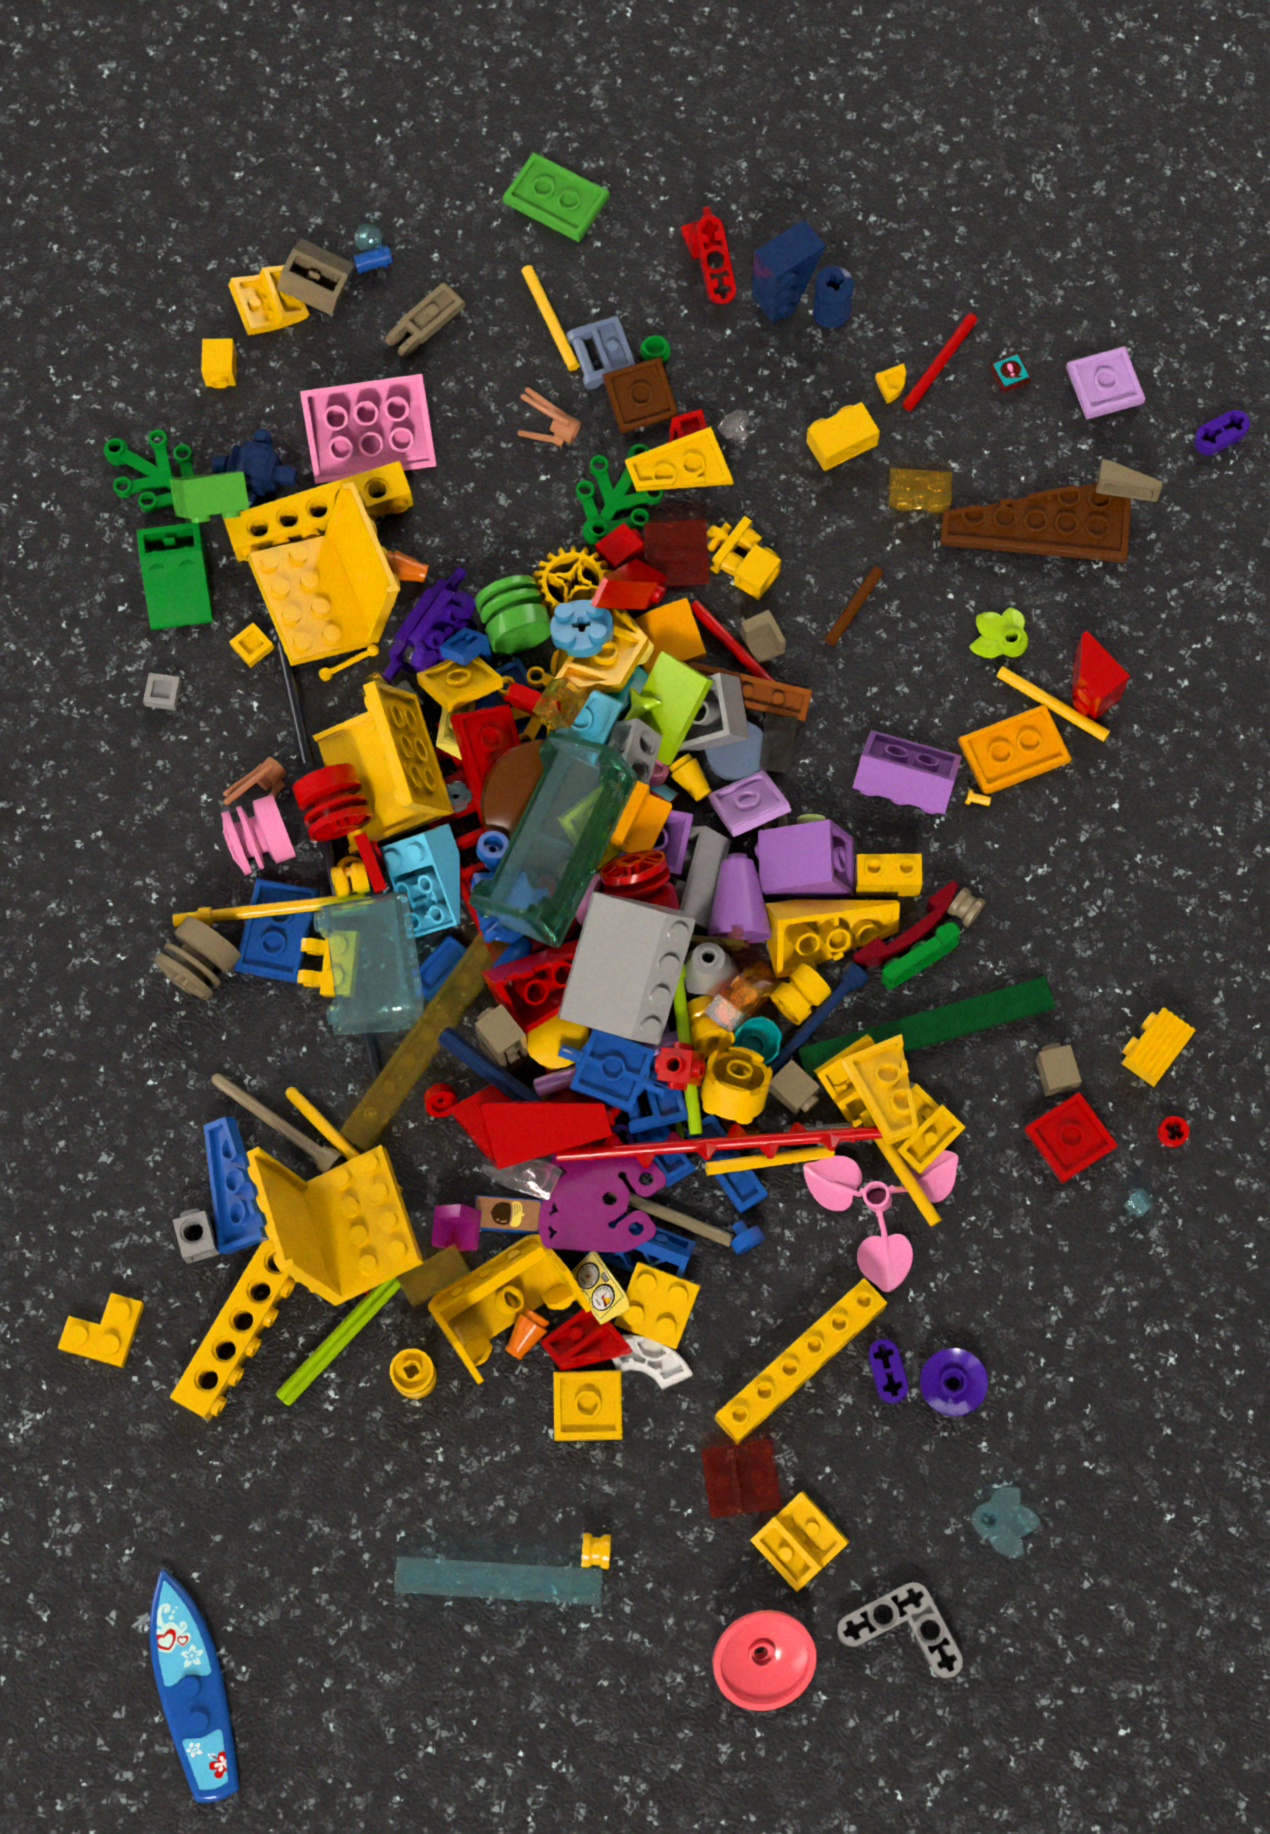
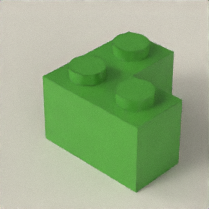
(206, 495)

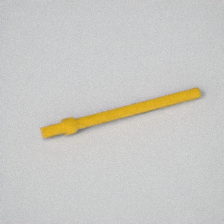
(210, 916)

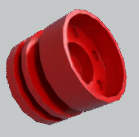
(332, 802)
(640, 878)

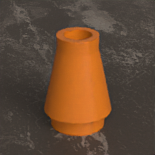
(407, 567)
(526, 1333)

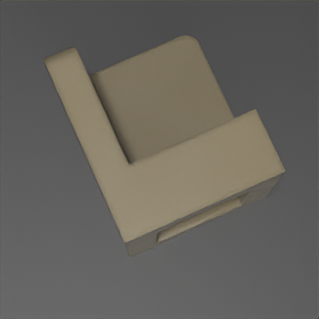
(762, 637)

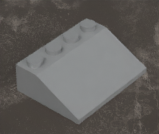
(626, 967)

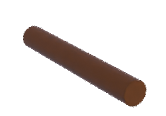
(853, 606)

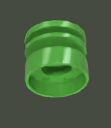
(513, 614)

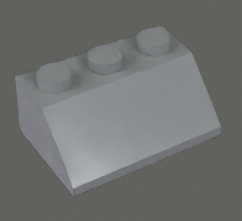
(700, 873)

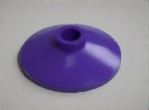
(966, 1370)

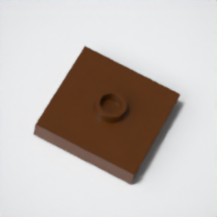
(640, 395)

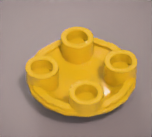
(547, 1039)

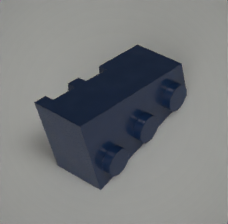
(784, 270)

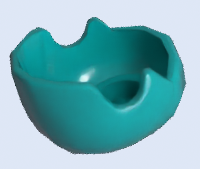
(760, 1036)

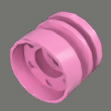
(257, 834)

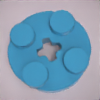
(577, 613)

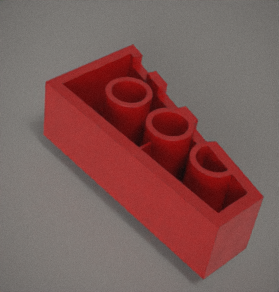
(532, 985)

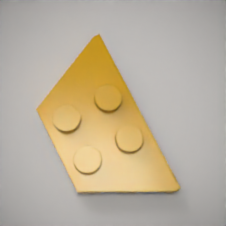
(613, 665)

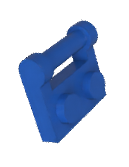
(664, 1109)

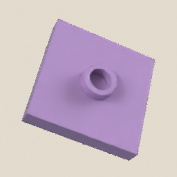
(1105, 382)
(749, 803)

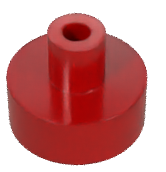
(439, 1099)

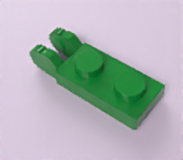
(920, 956)

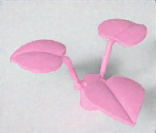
(884, 1258)

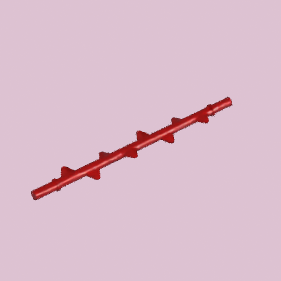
(706, 1147)

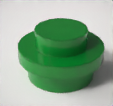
(655, 347)

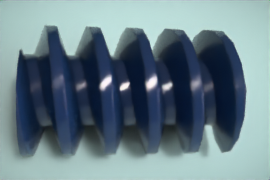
(832, 296)

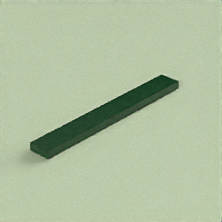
(942, 1022)

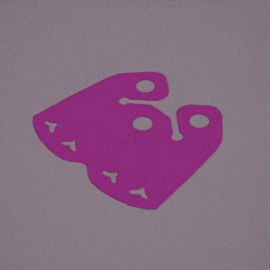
(583, 1215)

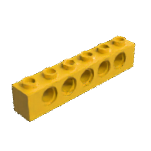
(303, 505)
(224, 1331)
(800, 1361)

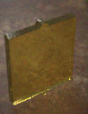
(724, 943)

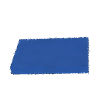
(273, 943)

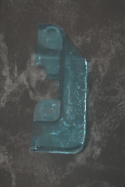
(372, 964)

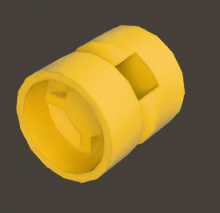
(802, 992)
(706, 1033)
(413, 1373)

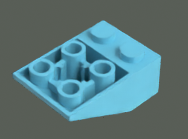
(430, 874)

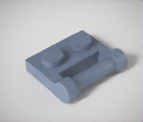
(610, 346)

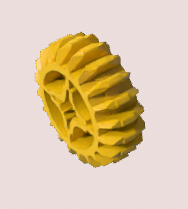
(551, 576)

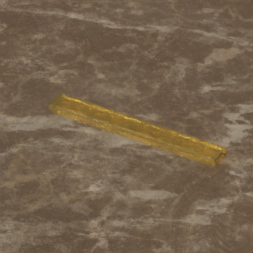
(421, 1043)

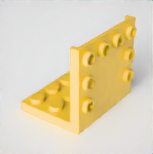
(331, 588)
(392, 762)
(338, 1228)

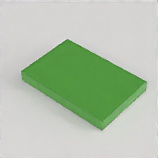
(556, 197)

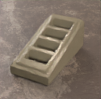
(1124, 482)

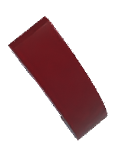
(878, 953)

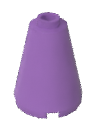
(738, 902)

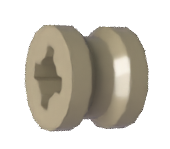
(966, 907)

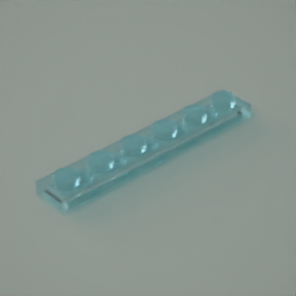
(498, 1581)

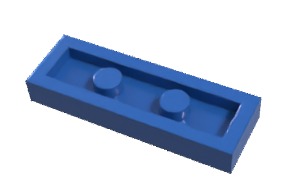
(740, 1186)

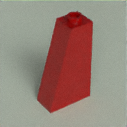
(538, 1128)

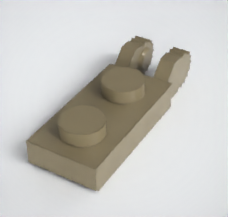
(425, 319)

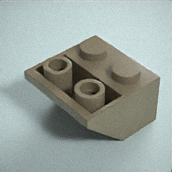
(315, 276)

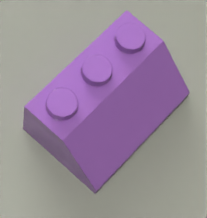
(907, 772)

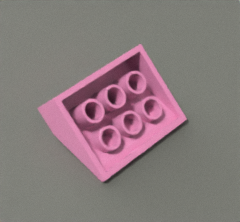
(368, 427)

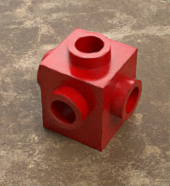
(690, 1068)

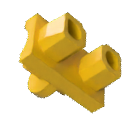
(741, 536)

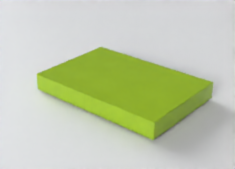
(681, 696)

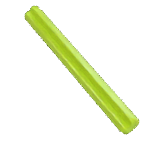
(337, 1341)

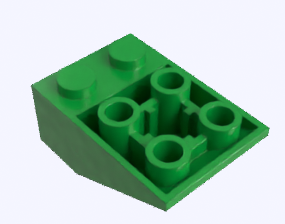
(175, 575)

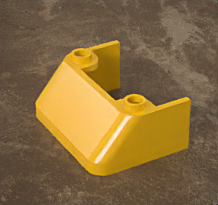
(468, 1307)

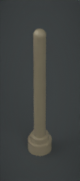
(324, 1157)

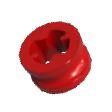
(1183, 1130)

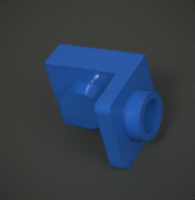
(466, 646)

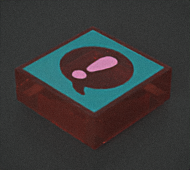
(1010, 372)

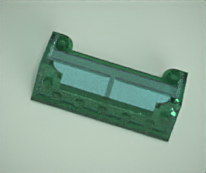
(558, 839)

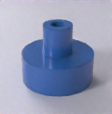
(746, 1237)

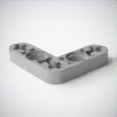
(915, 1618)

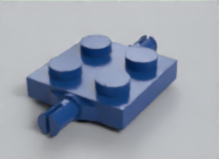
(612, 1070)

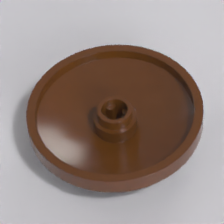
(510, 787)

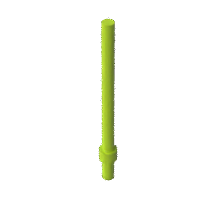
(684, 1036)

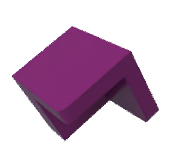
(457, 1226)

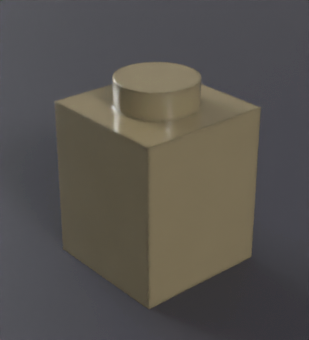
(1057, 1069)
(794, 1088)

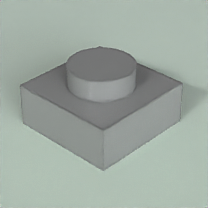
(162, 691)

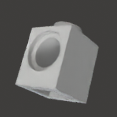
(199, 1249)

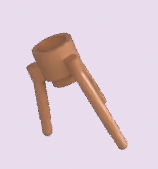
(563, 425)
(265, 775)

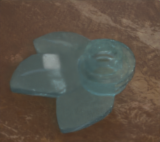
(1010, 1521)

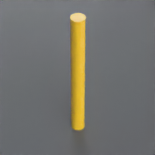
(550, 318)
(1053, 703)
(761, 1160)
(904, 1175)

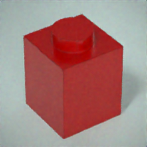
(620, 547)

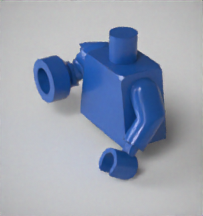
(490, 850)

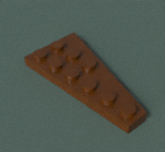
(1049, 522)

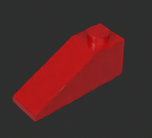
(630, 587)

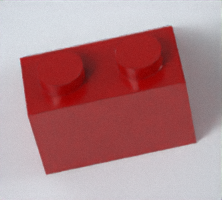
(1096, 678)

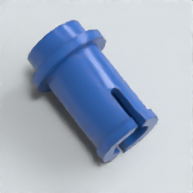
(373, 259)

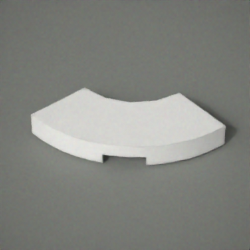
(653, 1359)

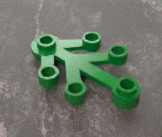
(157, 475)
(613, 499)

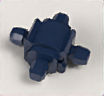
(260, 466)

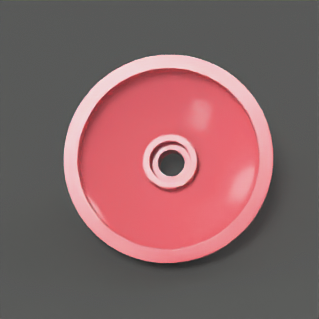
(769, 1677)

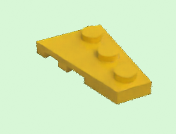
(681, 464)
(884, 1087)

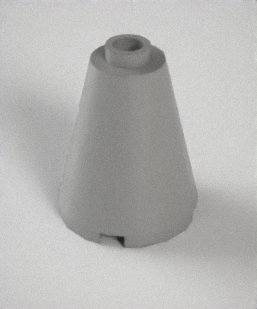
(708, 971)

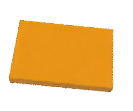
(1014, 750)

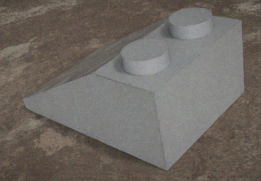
(720, 717)

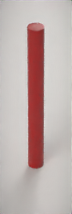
(939, 361)
(729, 641)

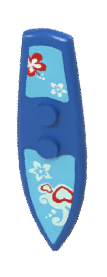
(192, 1691)

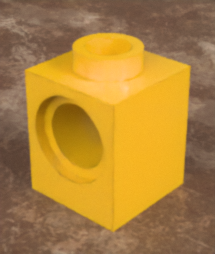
(219, 362)
(757, 571)

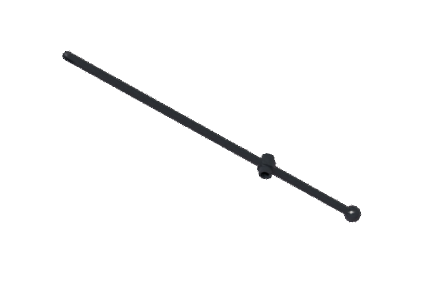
(308, 766)

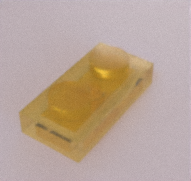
(434, 1275)

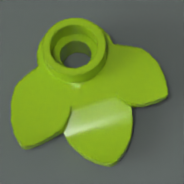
(997, 631)

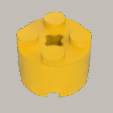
(735, 1084)

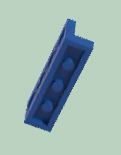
(662, 1246)

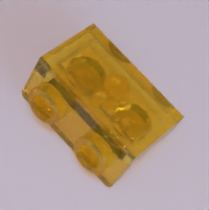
(920, 490)

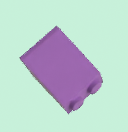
(806, 862)

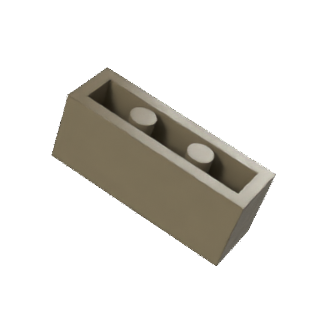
(502, 1038)

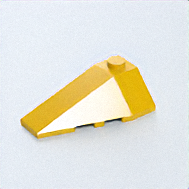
(825, 929)

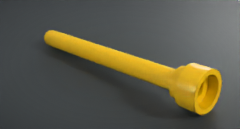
(322, 1124)

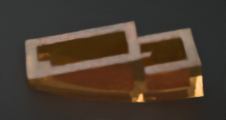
(743, 996)

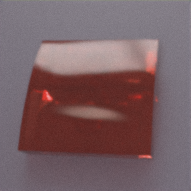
(678, 550)
(741, 1479)

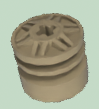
(199, 955)

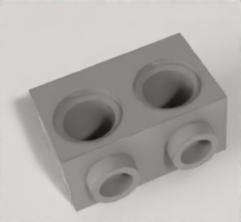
(637, 745)

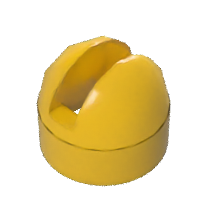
(509, 1301)

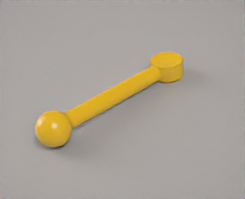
(326, 673)

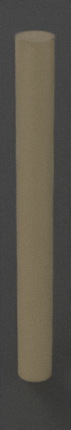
(678, 1218)

